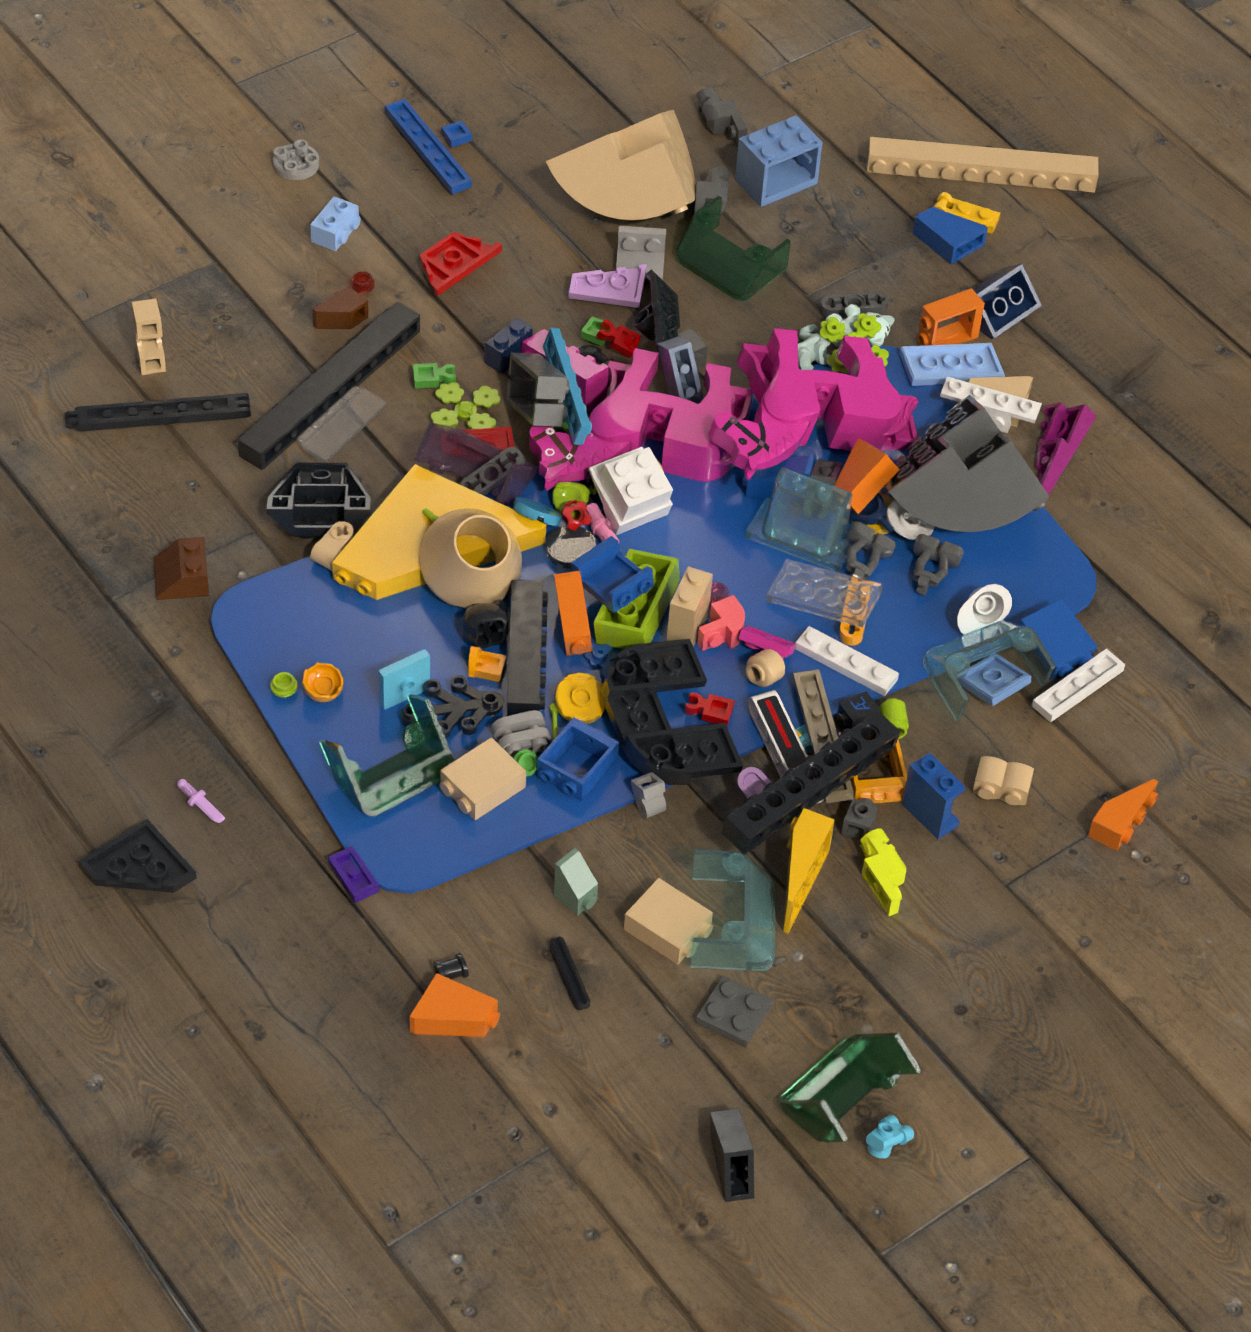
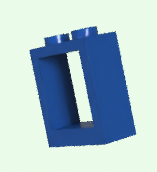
(589, 740)

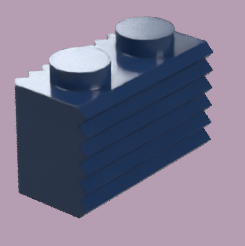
(506, 342)

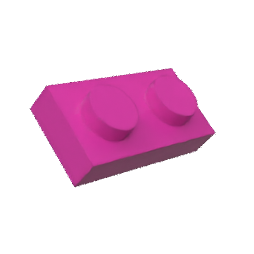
(757, 638)

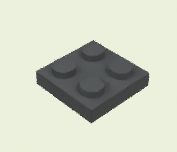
(734, 1011)

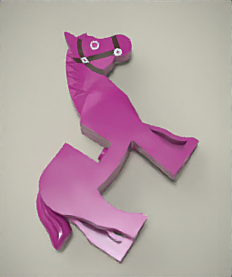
(635, 414)

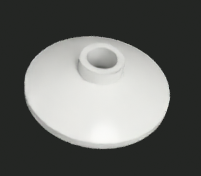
(906, 523)

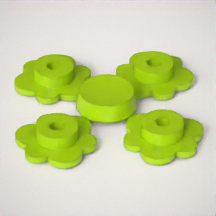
(835, 331)
(465, 410)

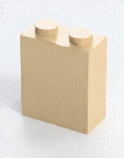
(690, 605)
(482, 779)
(668, 921)

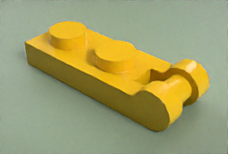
(968, 211)

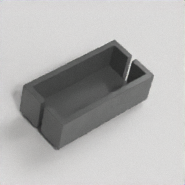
(541, 398)

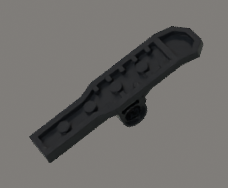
(661, 317)

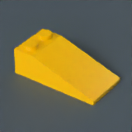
(808, 851)

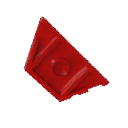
(455, 259)

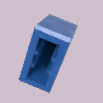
(949, 234)
(763, 480)

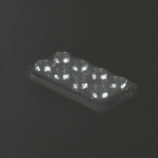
(824, 592)

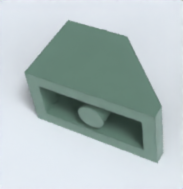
(575, 883)

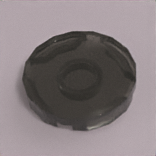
(567, 545)

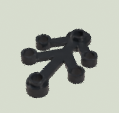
(485, 704)

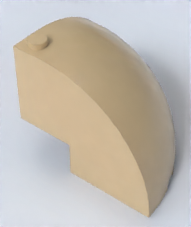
(631, 171)

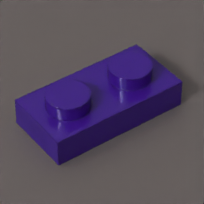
(356, 882)

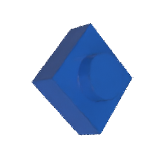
(456, 134)

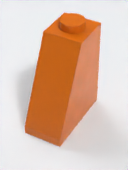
(865, 474)
(573, 613)
(453, 1010)

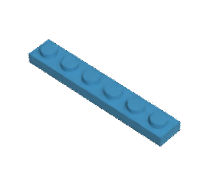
(576, 417)

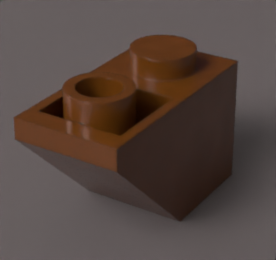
(341, 310)

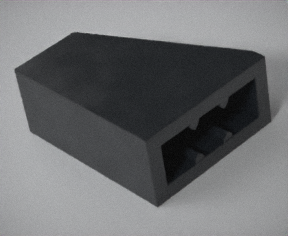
(733, 1154)

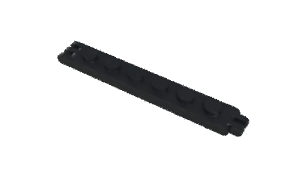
(158, 412)

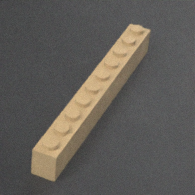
(982, 164)

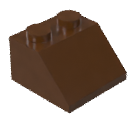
(182, 570)

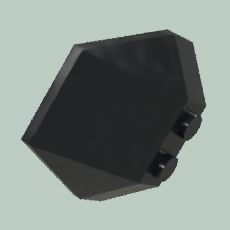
(316, 498)

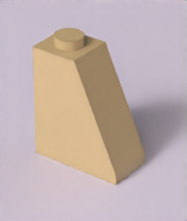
(1016, 386)

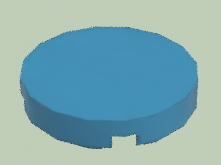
(537, 511)

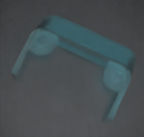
(952, 658)
(742, 943)

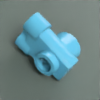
(887, 1135)

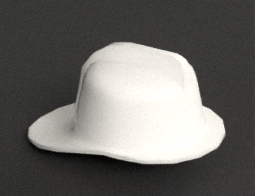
(984, 607)

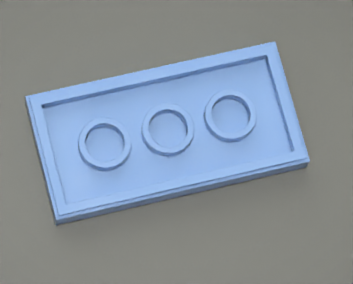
(959, 361)

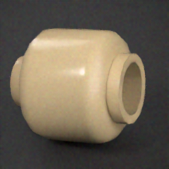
(765, 668)

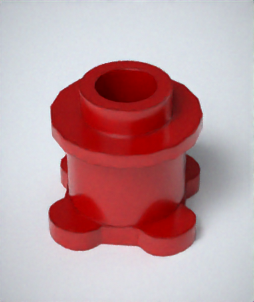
(580, 519)

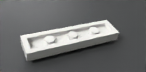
(846, 661)
(1078, 685)

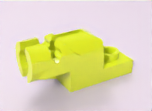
(883, 870)

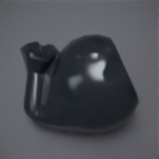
(485, 624)

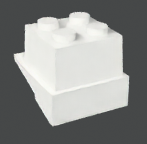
(632, 489)

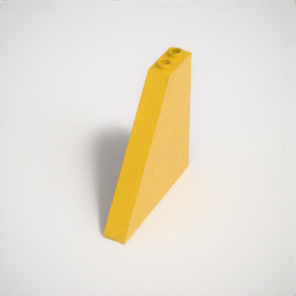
(387, 547)

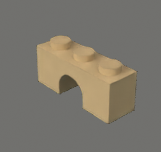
(148, 336)

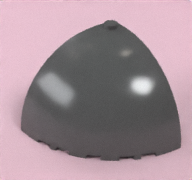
(966, 474)

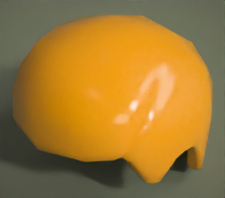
(322, 682)

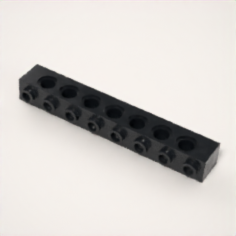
(809, 782)

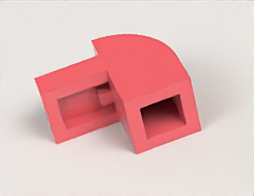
(726, 621)

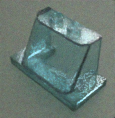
(804, 520)

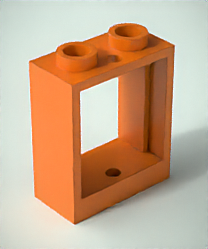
(970, 311)

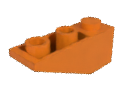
(1120, 814)

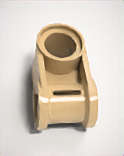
(332, 544)

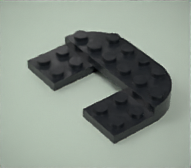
(641, 722)

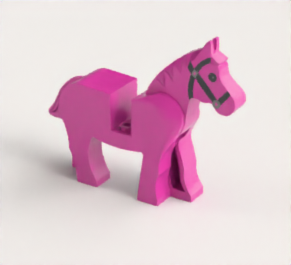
(793, 399)

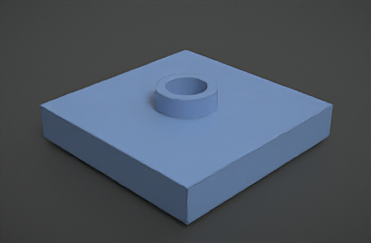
(994, 679)

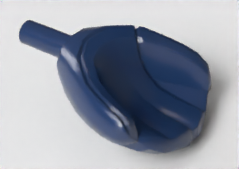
(872, 513)

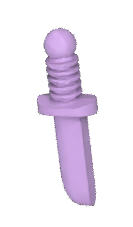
(198, 798)

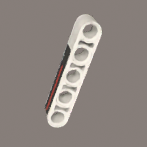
(777, 731)

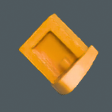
(486, 664)

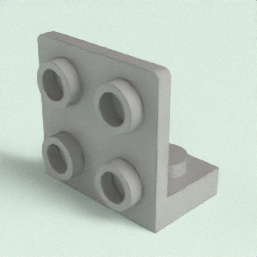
(641, 247)

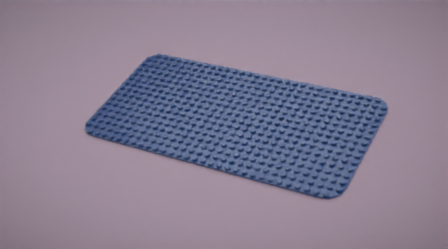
(306, 617)

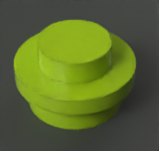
(283, 684)

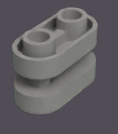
(522, 732)

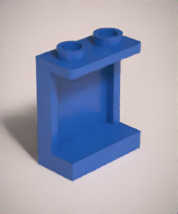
(612, 576)
(1062, 637)
(930, 795)

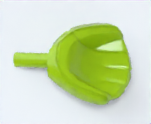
(569, 491)

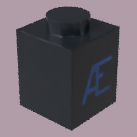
(854, 709)

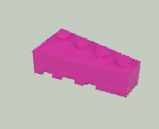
(590, 376)

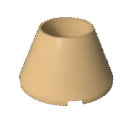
(452, 576)

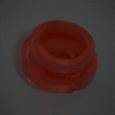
(362, 282)

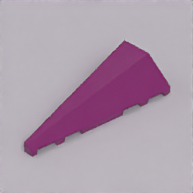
(1062, 435)

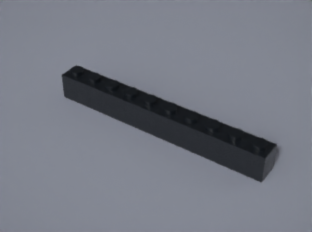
(326, 386)

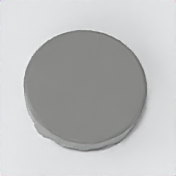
(295, 160)

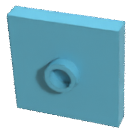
(403, 679)

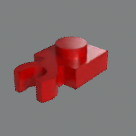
(621, 339)
(713, 710)

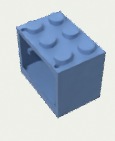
(778, 160)

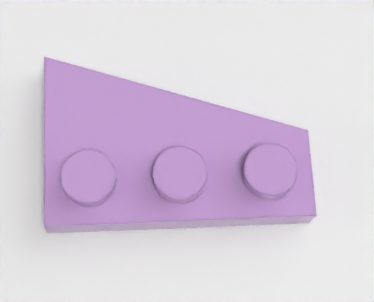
(612, 287)

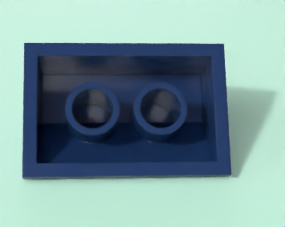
(1007, 300)

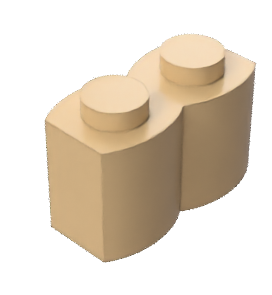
(1003, 780)

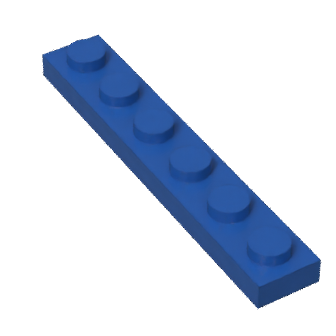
(428, 146)

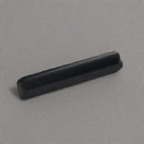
(570, 973)

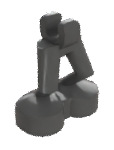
(877, 544)
(927, 549)

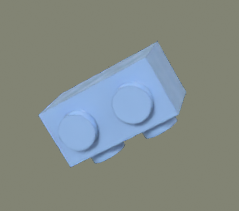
(335, 223)

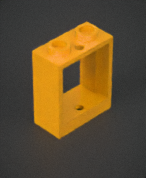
(884, 789)

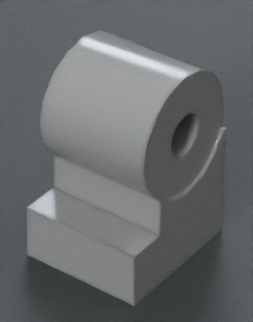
(649, 798)

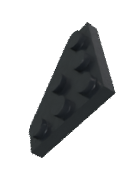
(138, 861)

